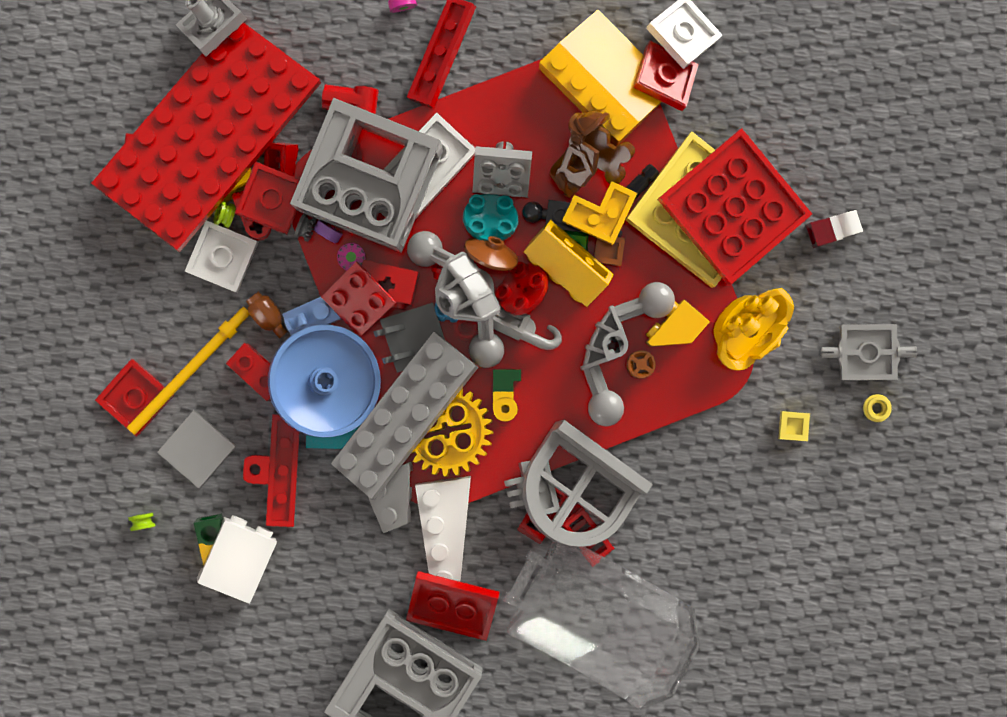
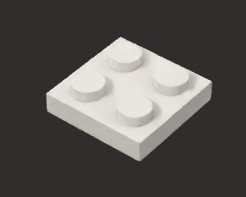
(684, 32)
(221, 256)

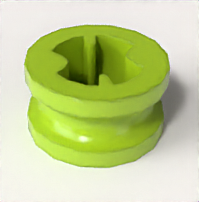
(224, 214)
(141, 521)

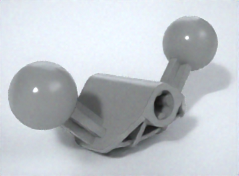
(462, 294)
(656, 302)

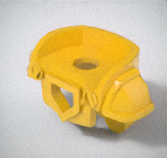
(750, 315)

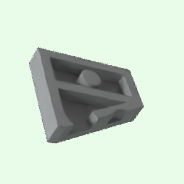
(392, 503)

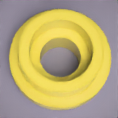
(885, 411)

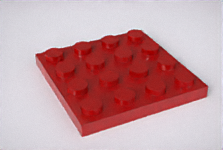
(734, 206)

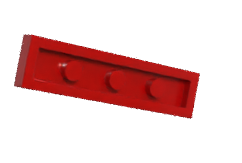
(441, 52)

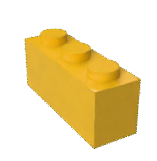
(568, 263)

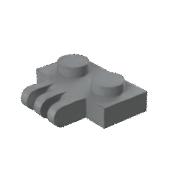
(546, 491)

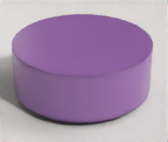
(327, 231)

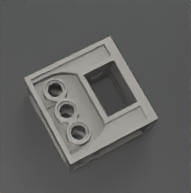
(334, 169)
(400, 675)

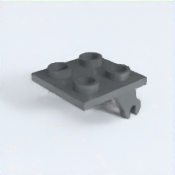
(408, 333)

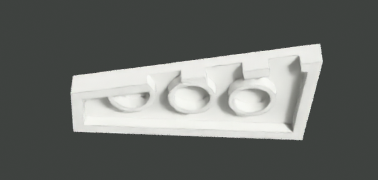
(443, 523)

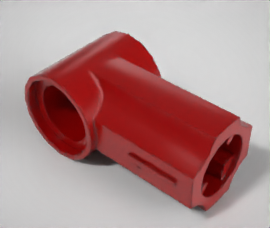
(359, 96)

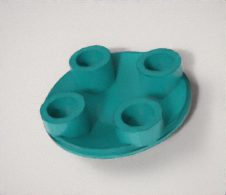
(490, 216)

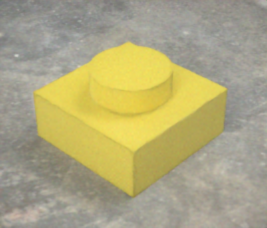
(794, 426)

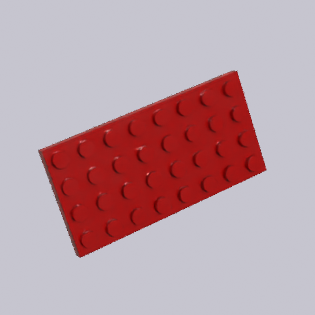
(206, 135)

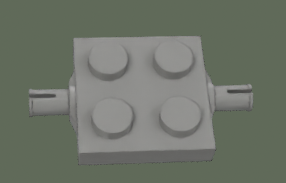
(868, 352)

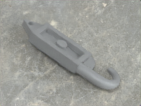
(524, 328)

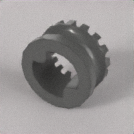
(304, 227)

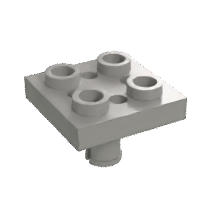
(210, 22)
(502, 170)

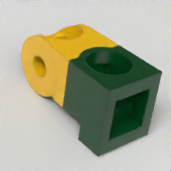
(503, 402)
(206, 532)

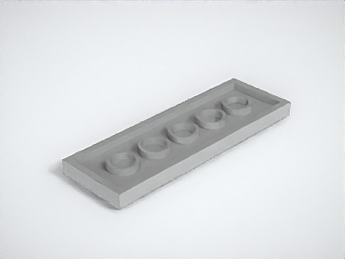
(404, 415)

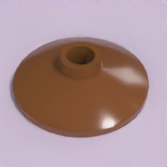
(491, 253)

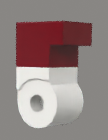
(833, 228)

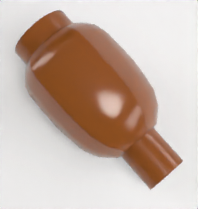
(266, 313)

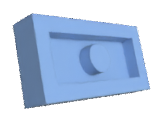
(309, 314)

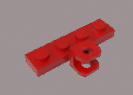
(279, 472)

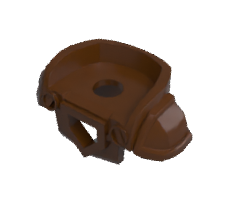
(589, 151)

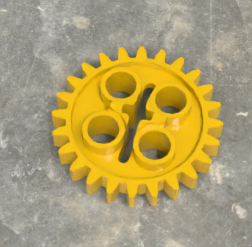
(453, 456)

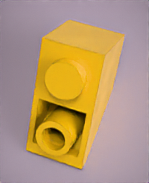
(680, 327)

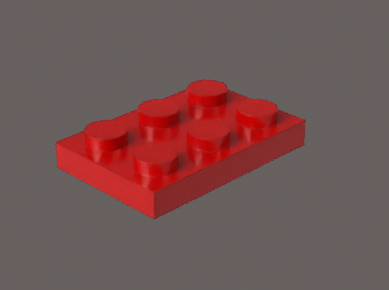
(452, 606)

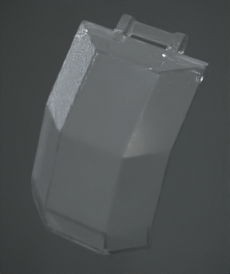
(605, 623)

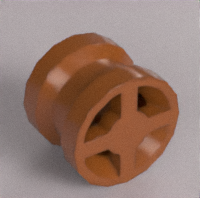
(643, 361)

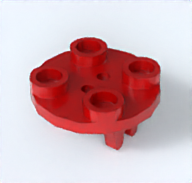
(522, 289)

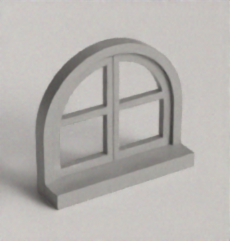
(597, 461)

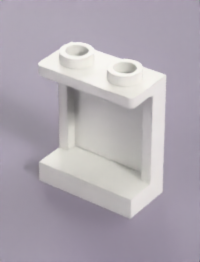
(237, 559)

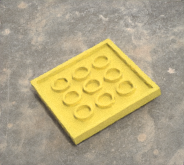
(657, 224)

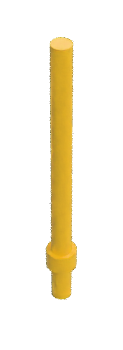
(227, 330)

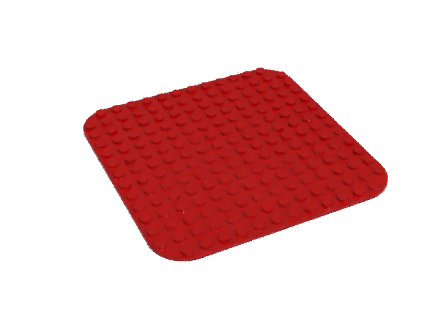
(686, 379)

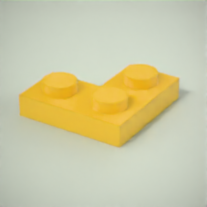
(601, 221)

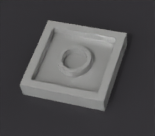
(196, 449)

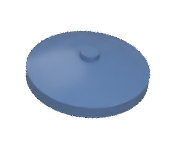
(324, 381)

